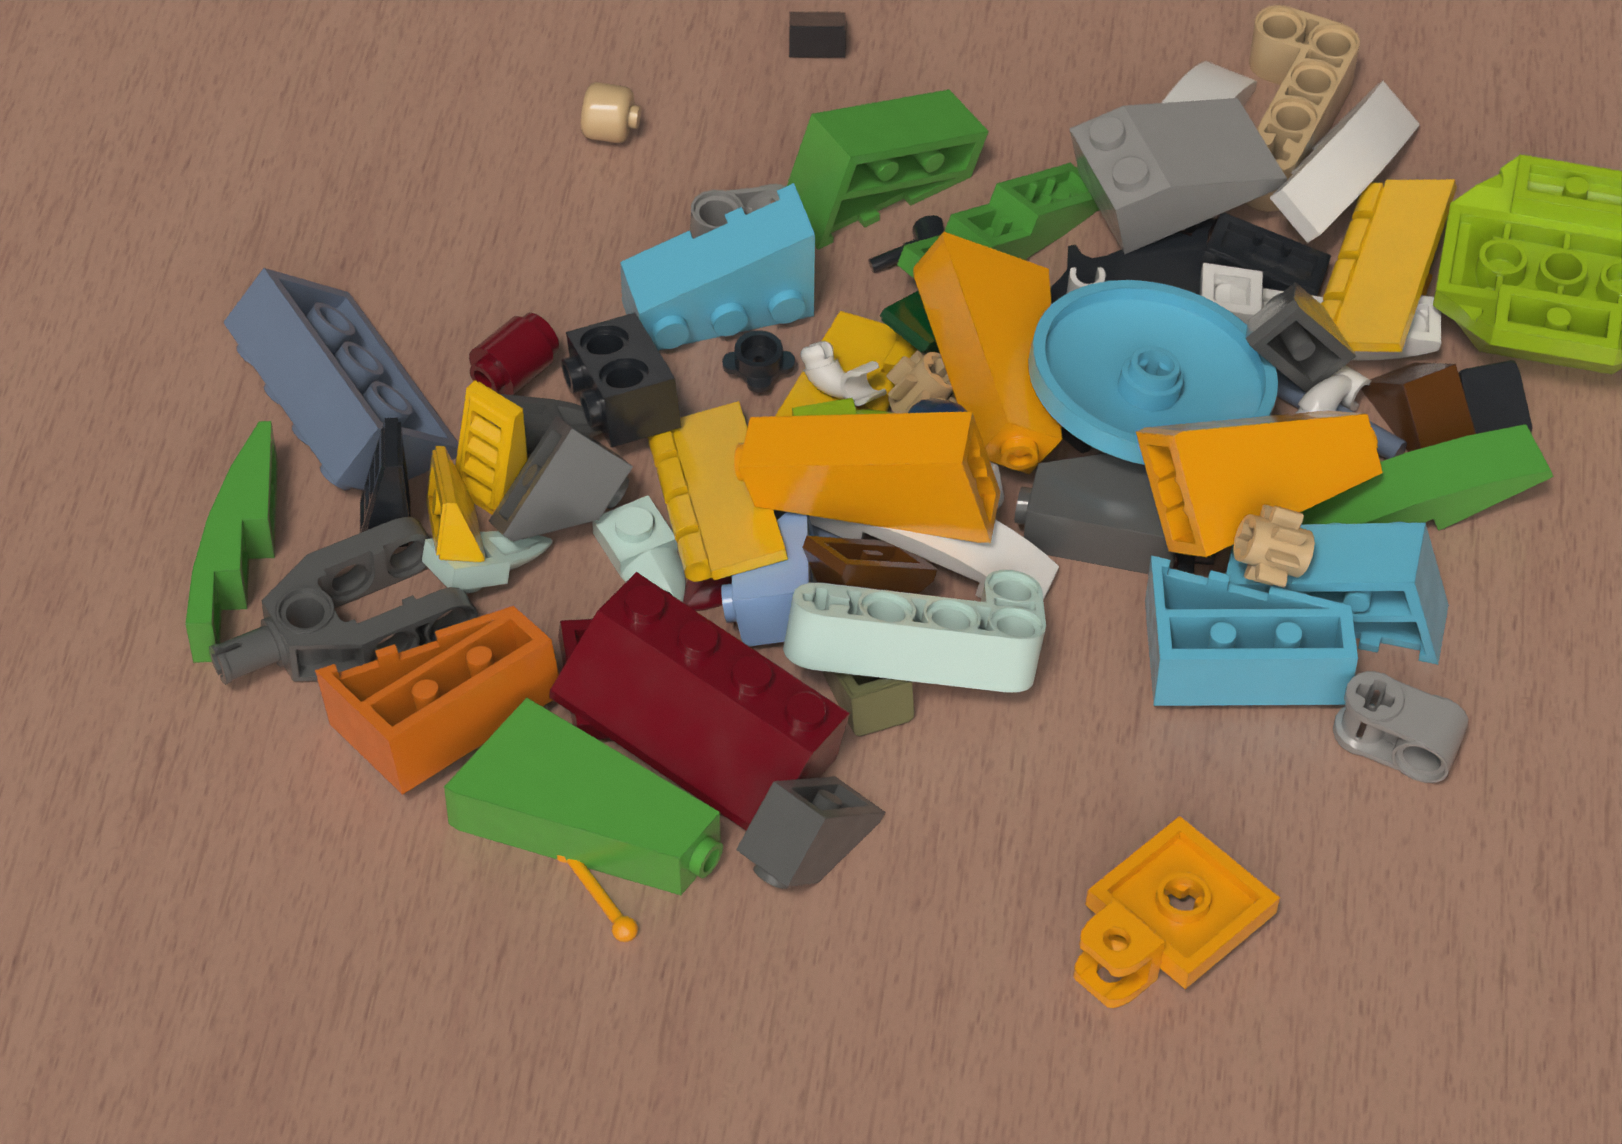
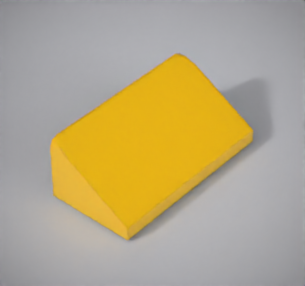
(452, 512)

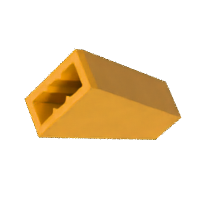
(984, 324)
(1225, 469)
(874, 470)

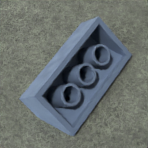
(333, 376)

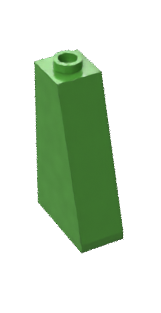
(574, 797)

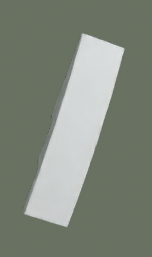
(1345, 162)

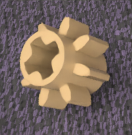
(917, 380)
(1273, 545)

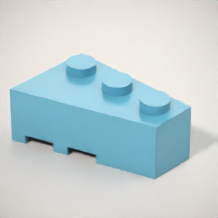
(728, 279)
(1383, 574)
(1242, 644)

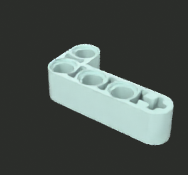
(922, 636)

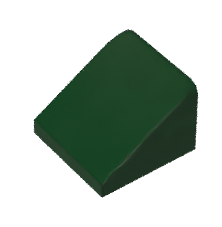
(911, 322)

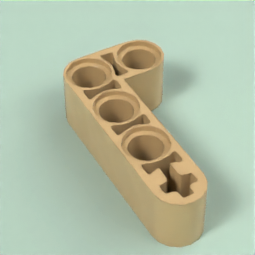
(1316, 71)

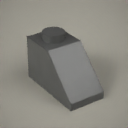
(1299, 338)
(562, 484)
(806, 830)

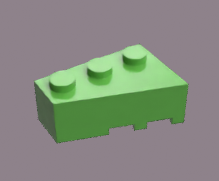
(881, 154)

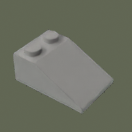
(1172, 166)

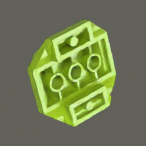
(1538, 264)

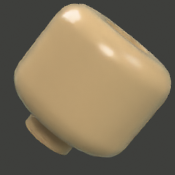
(609, 112)

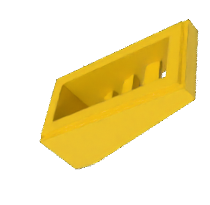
(488, 455)

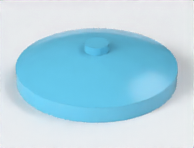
(1144, 358)

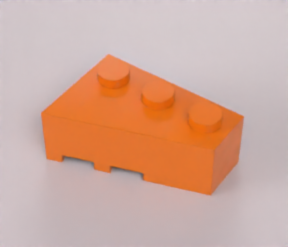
(440, 699)

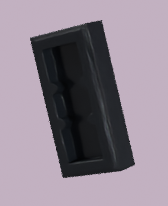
(1256, 248)

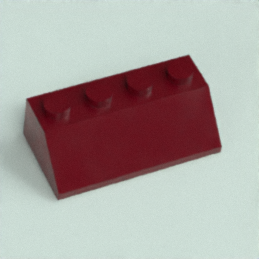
(696, 701)

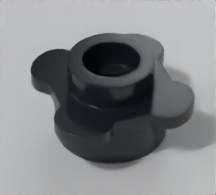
(758, 360)

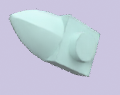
(641, 542)
(500, 558)

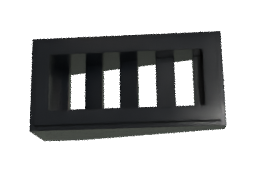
(387, 483)

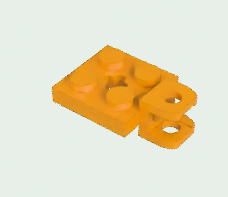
(1140, 931)

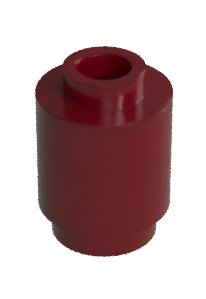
(514, 354)

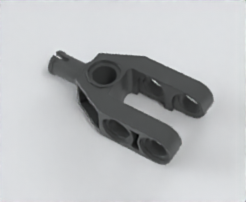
(300, 616)

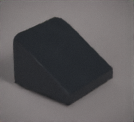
(817, 34)
(1495, 396)

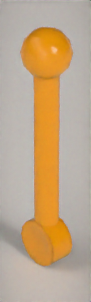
(623, 927)

